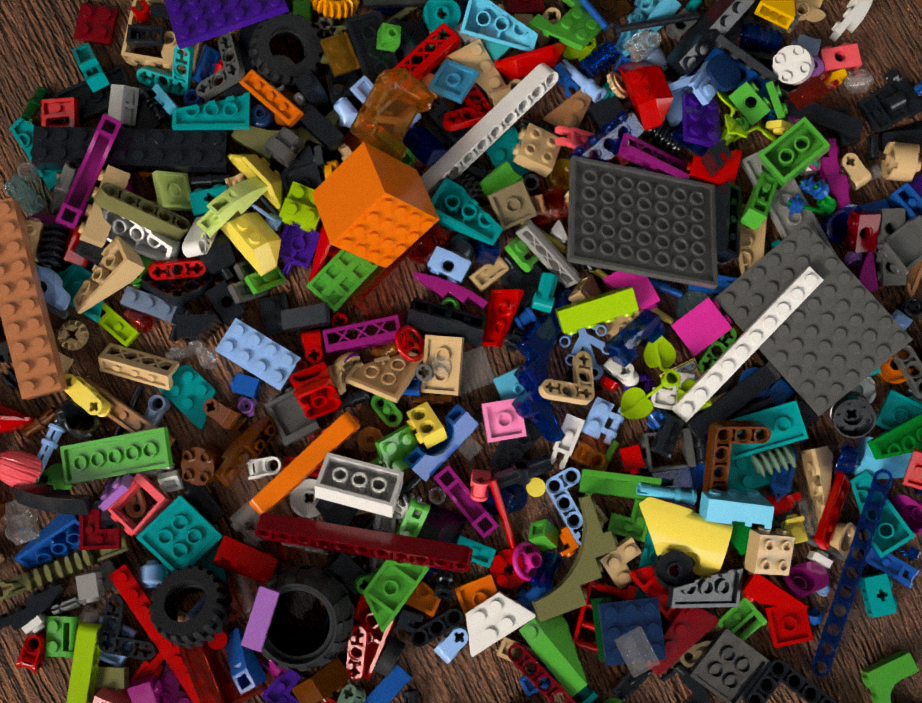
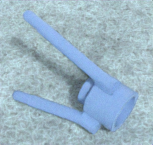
(273, 220)

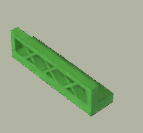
(614, 483)

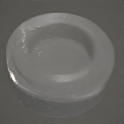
(441, 366)

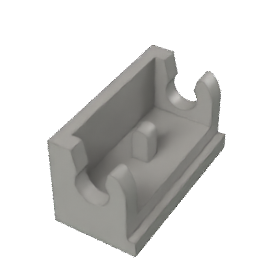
(123, 103)

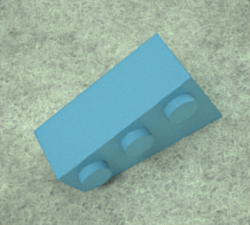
(736, 506)

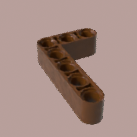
(725, 441)

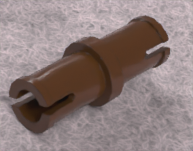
(433, 400)
(39, 423)

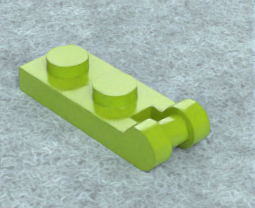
(117, 326)

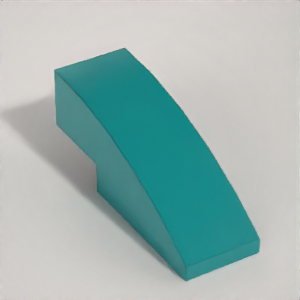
(90, 67)

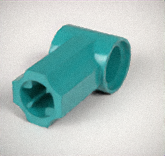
(543, 298)

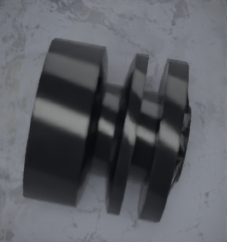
(858, 422)

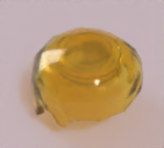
(560, 174)

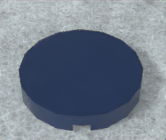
(723, 72)

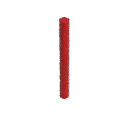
(503, 513)

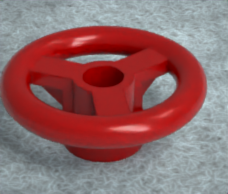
(407, 344)

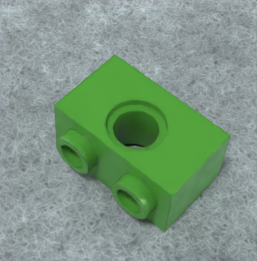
(755, 113)

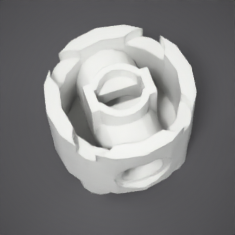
(793, 65)

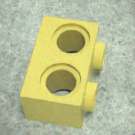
(427, 425)

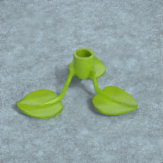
(731, 127)
(659, 354)

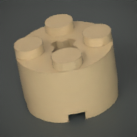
(900, 161)

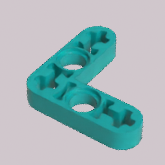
(172, 78)

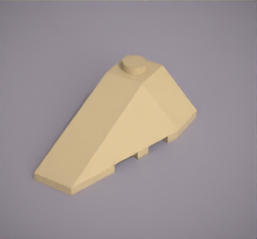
(115, 271)

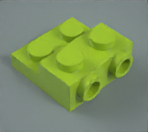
(300, 208)

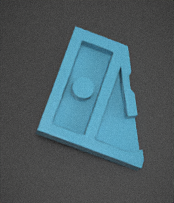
(163, 98)

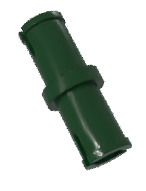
(34, 104)

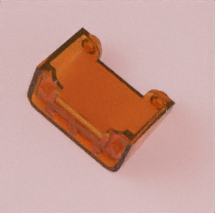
(391, 110)

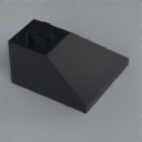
(442, 525)

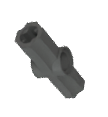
(63, 185)

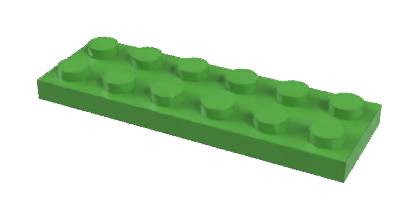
(116, 456)

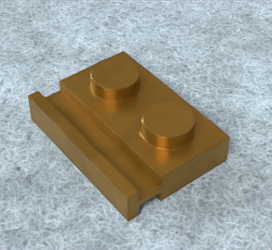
(340, 54)

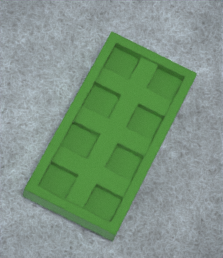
(341, 278)

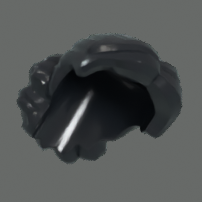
(76, 420)

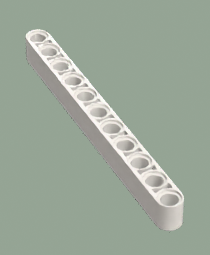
(490, 127)

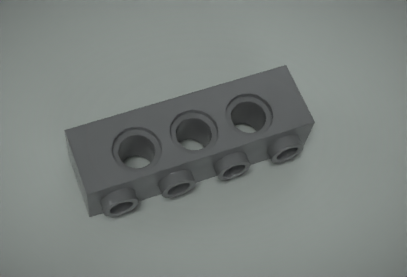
(895, 218)

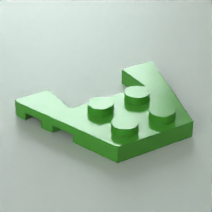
(574, 29)

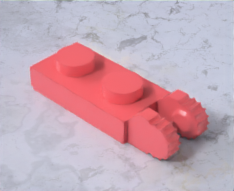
(575, 137)

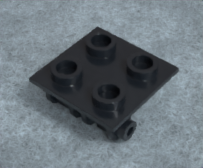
(149, 111)

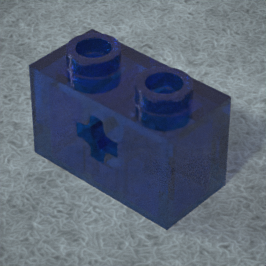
(424, 145)

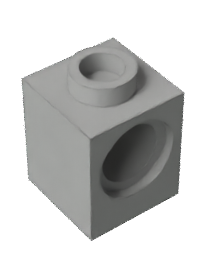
(90, 586)

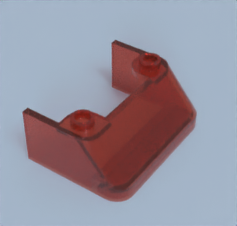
(209, 676)

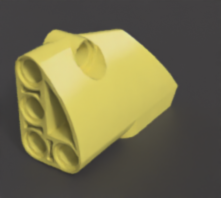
(686, 531)

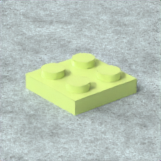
(172, 190)

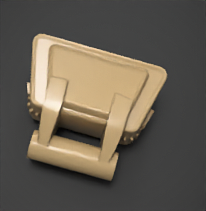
(585, 289)

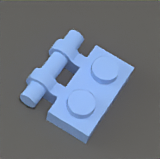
(597, 419)

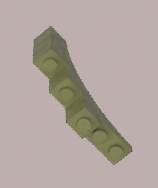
(256, 137)
(594, 543)

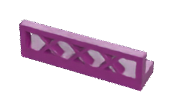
(648, 160)
(360, 343)

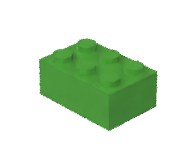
(794, 152)

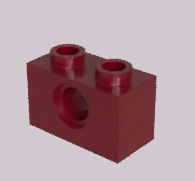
(869, 223)

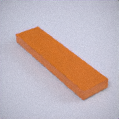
(271, 98)

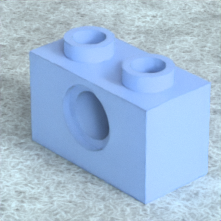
(441, 257)

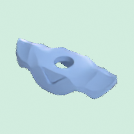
(55, 293)

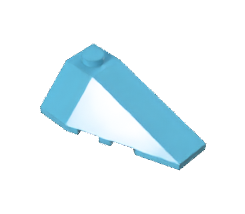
(493, 24)
(895, 465)

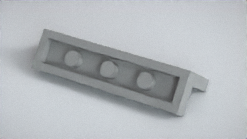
(548, 254)

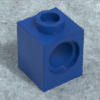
(245, 385)

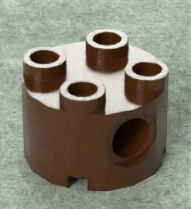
(201, 464)

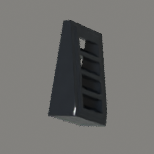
(133, 30)

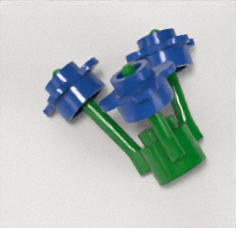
(819, 191)

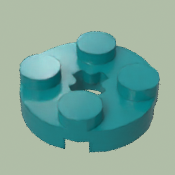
(449, 7)

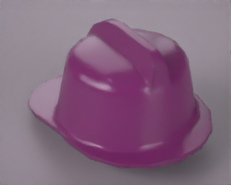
(910, 511)
(806, 579)

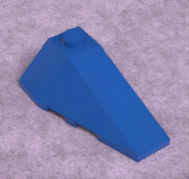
(55, 539)

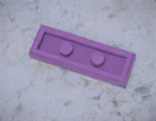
(260, 618)

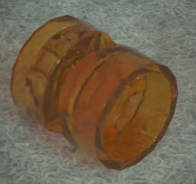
(368, 437)

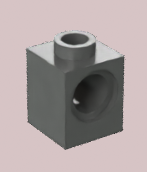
(678, 34)

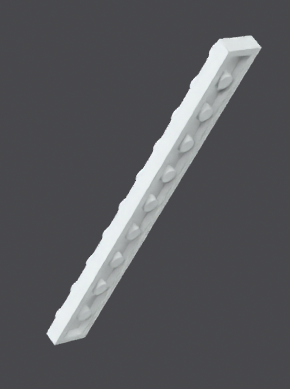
(747, 344)

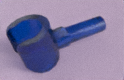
(912, 554)

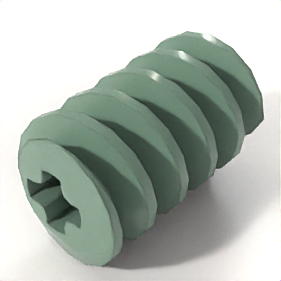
(774, 460)

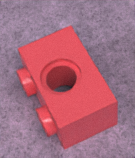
(846, 52)

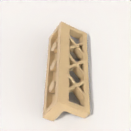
(135, 369)

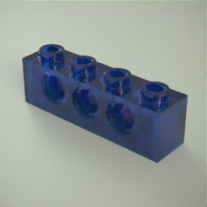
(624, 120)

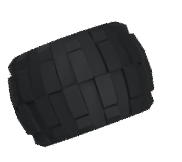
(304, 650)

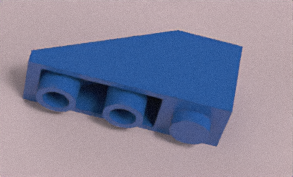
(243, 663)

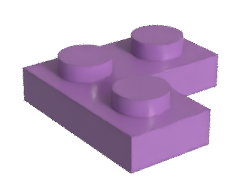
(114, 489)

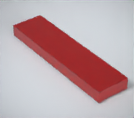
(832, 511)

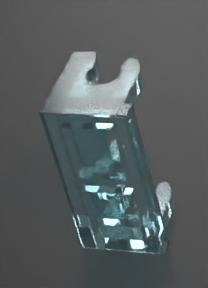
(21, 191)

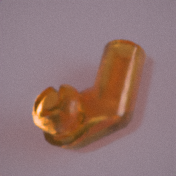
(390, 350)

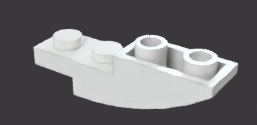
(853, 16)

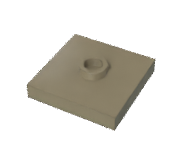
(512, 205)

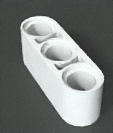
(197, 241)

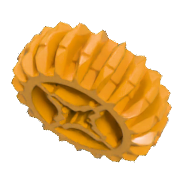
(335, 8)

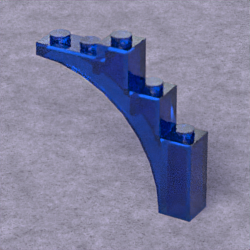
(536, 348)

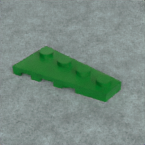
(899, 439)

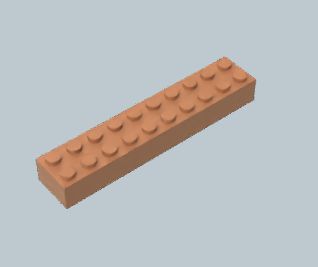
(25, 310)

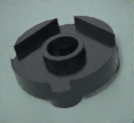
(671, 558)

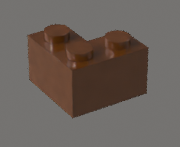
(320, 685)

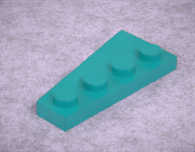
(24, 135)

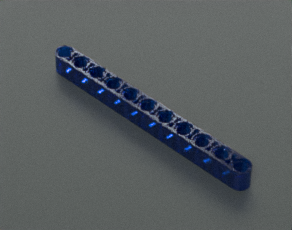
(845, 580)

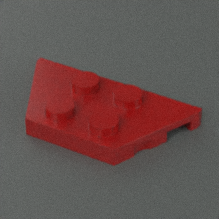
(646, 581)

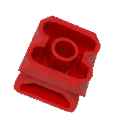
(315, 391)

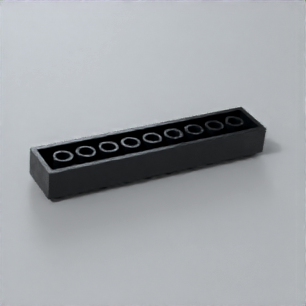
(136, 149)

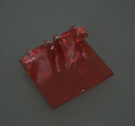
(555, 207)

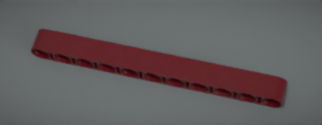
(364, 542)

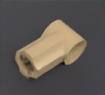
(498, 94)

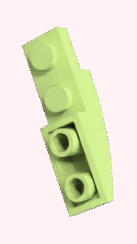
(230, 201)

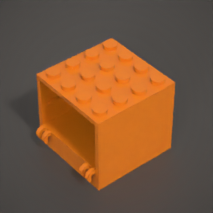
(374, 206)

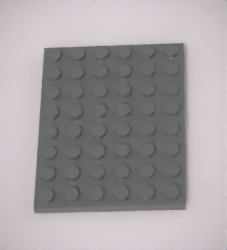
(642, 223)
(832, 336)

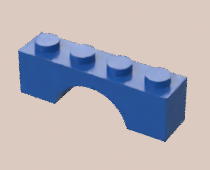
(457, 427)

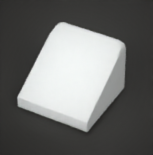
(558, 232)

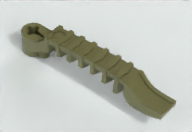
(59, 569)

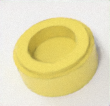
(536, 487)

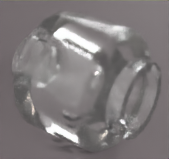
(858, 81)

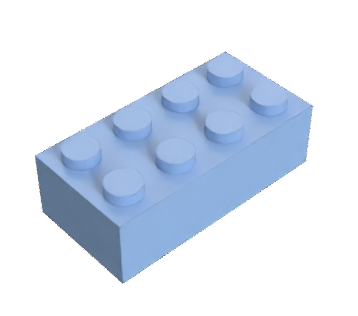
(258, 354)

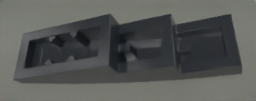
(50, 500)

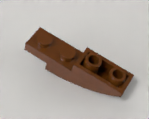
(247, 445)

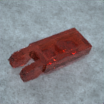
(812, 90)

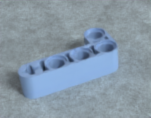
(572, 509)

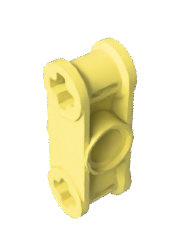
(87, 396)

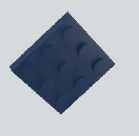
(626, 615)

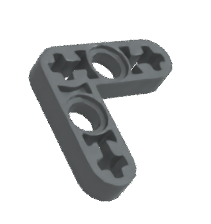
(209, 87)

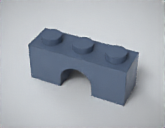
(151, 305)

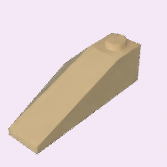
(818, 474)

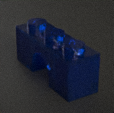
(623, 345)

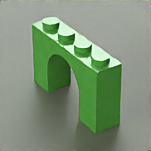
(886, 673)

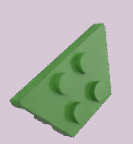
(391, 589)

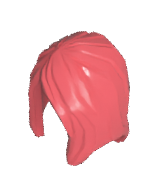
(19, 468)

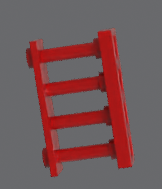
(625, 594)

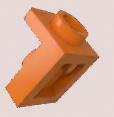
(567, 538)

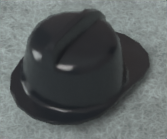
(461, 245)

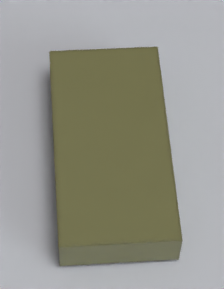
(112, 677)

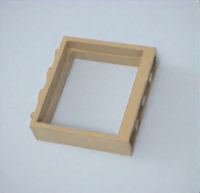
(134, 59)

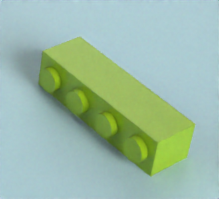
(597, 309)

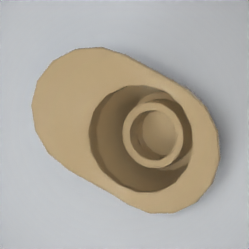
(843, 538)

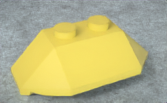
(253, 166)
(254, 240)

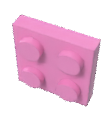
(502, 421)

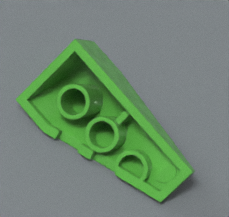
(556, 649)

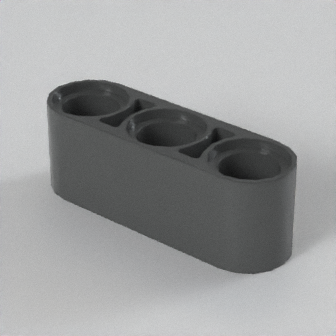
(910, 362)

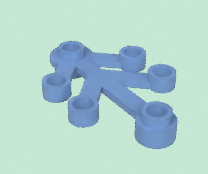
(585, 341)

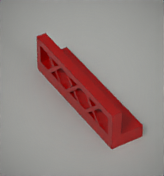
(434, 58)

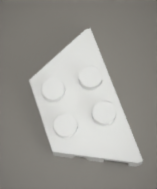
(494, 620)

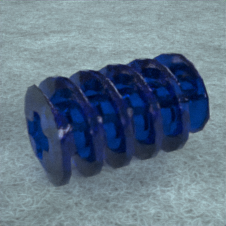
(760, 37)
(599, 60)

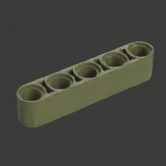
(142, 211)

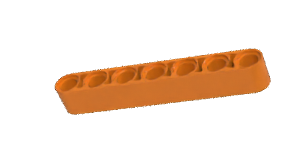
(304, 464)

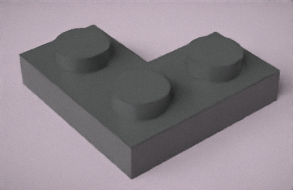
(240, 290)

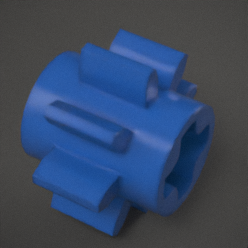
(655, 419)

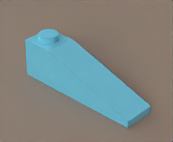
(644, 11)

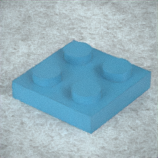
(453, 80)

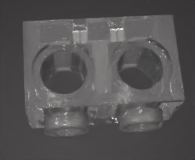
(21, 522)

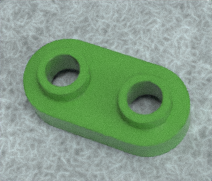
(386, 411)

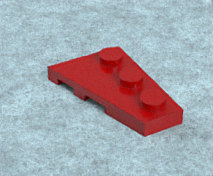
(500, 315)

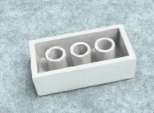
(359, 484)

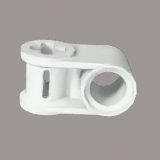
(626, 375)
(261, 467)

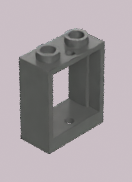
(687, 450)

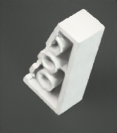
(140, 238)

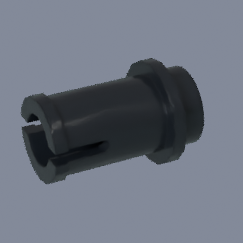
(873, 148)

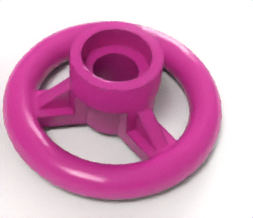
(529, 560)

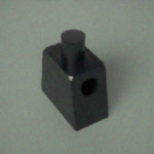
(606, 111)
(221, 258)

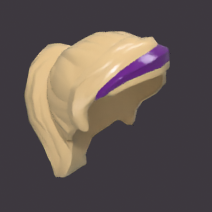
(340, 370)

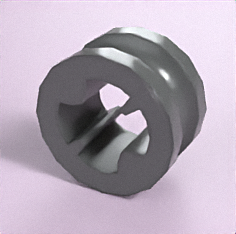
(422, 377)

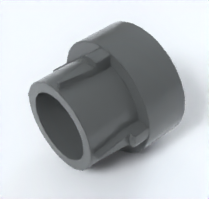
(283, 146)

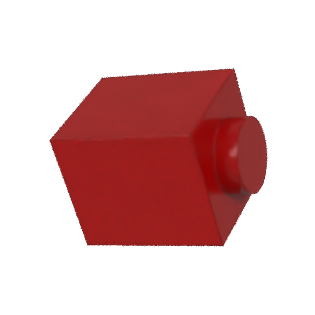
(631, 459)

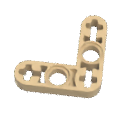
(575, 388)

